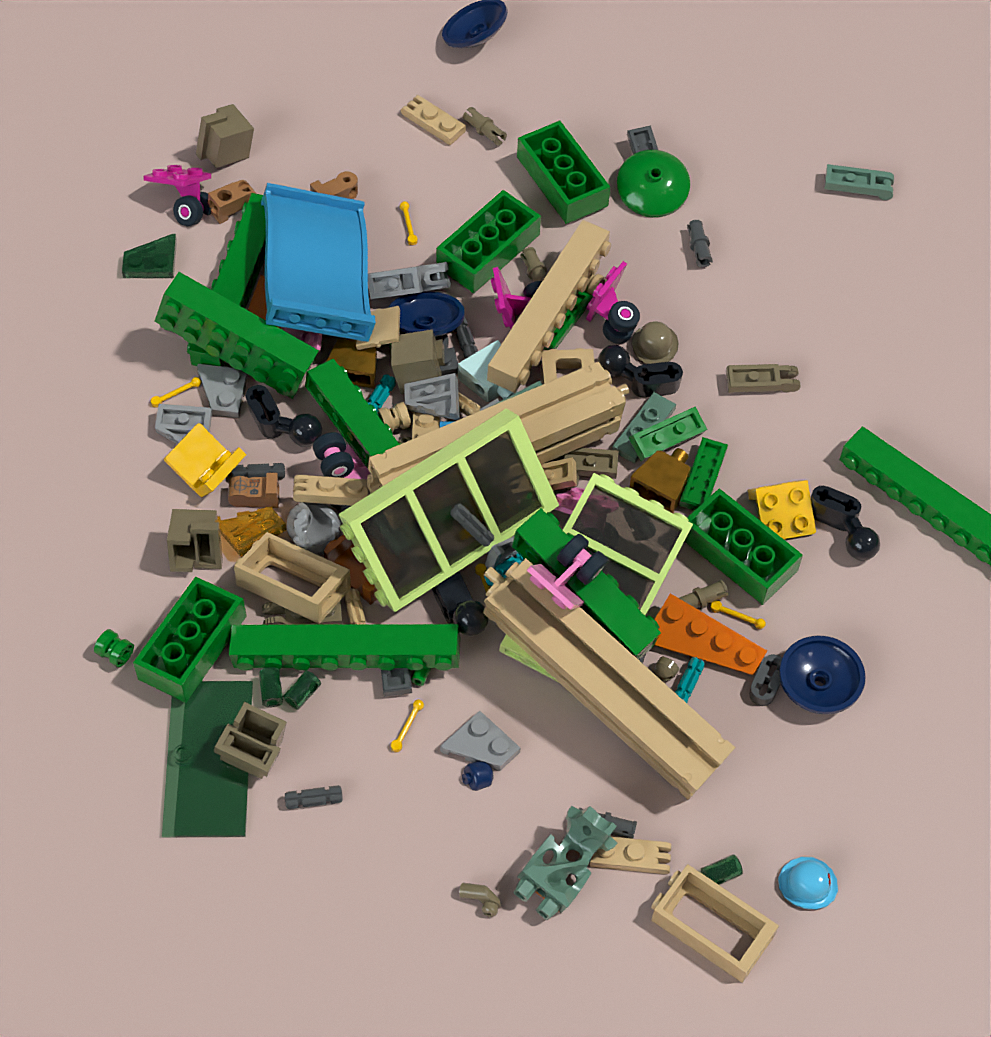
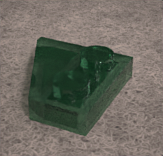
(151, 259)

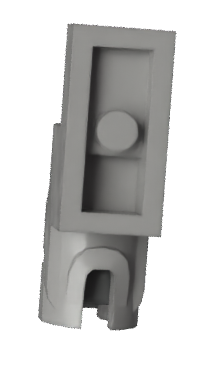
(408, 280)

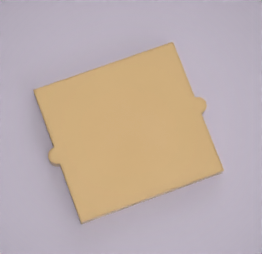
(385, 329)

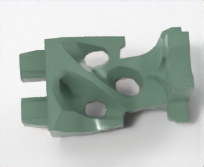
(585, 834)

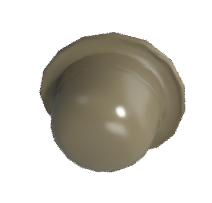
(655, 343)

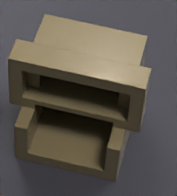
(224, 137)
(416, 357)
(194, 540)
(252, 741)

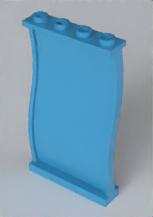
(316, 263)

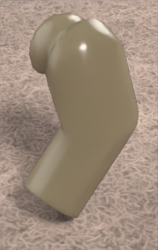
(490, 901)

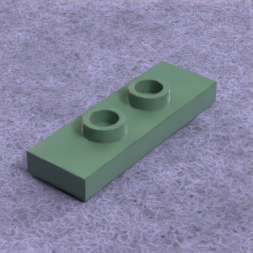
(653, 412)

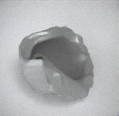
(313, 526)

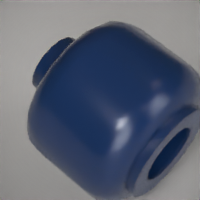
(477, 775)

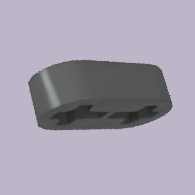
(763, 678)

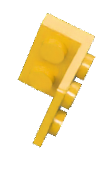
(202, 460)
(785, 508)

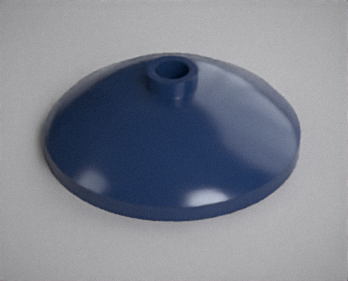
(475, 24)
(428, 312)
(824, 661)

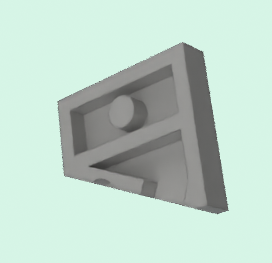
(223, 389)
(434, 396)
(178, 420)
(500, 553)
(482, 741)

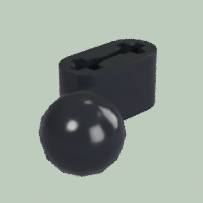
(646, 379)
(302, 429)
(842, 513)
(459, 606)

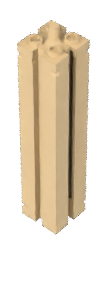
(555, 417)
(607, 680)

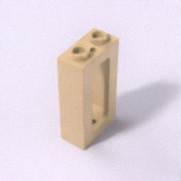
(563, 359)
(272, 550)
(724, 904)

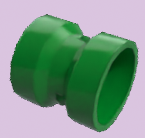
(114, 648)

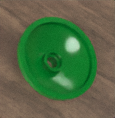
(651, 194)

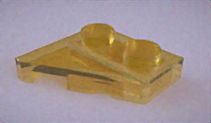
(250, 527)

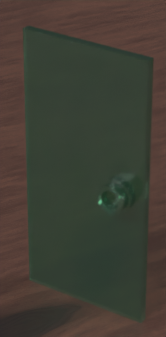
(201, 790)

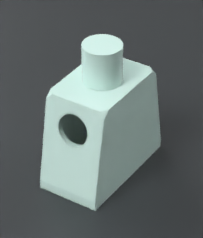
(474, 371)

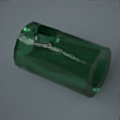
(270, 687)
(302, 690)
(723, 869)

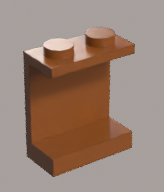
(341, 553)

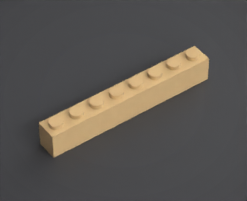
(548, 307)

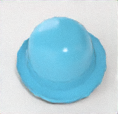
(808, 883)

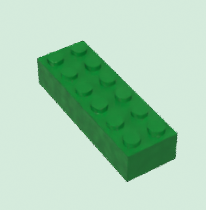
(235, 335)
(541, 542)

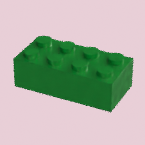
(563, 172)
(489, 240)
(742, 546)
(190, 639)

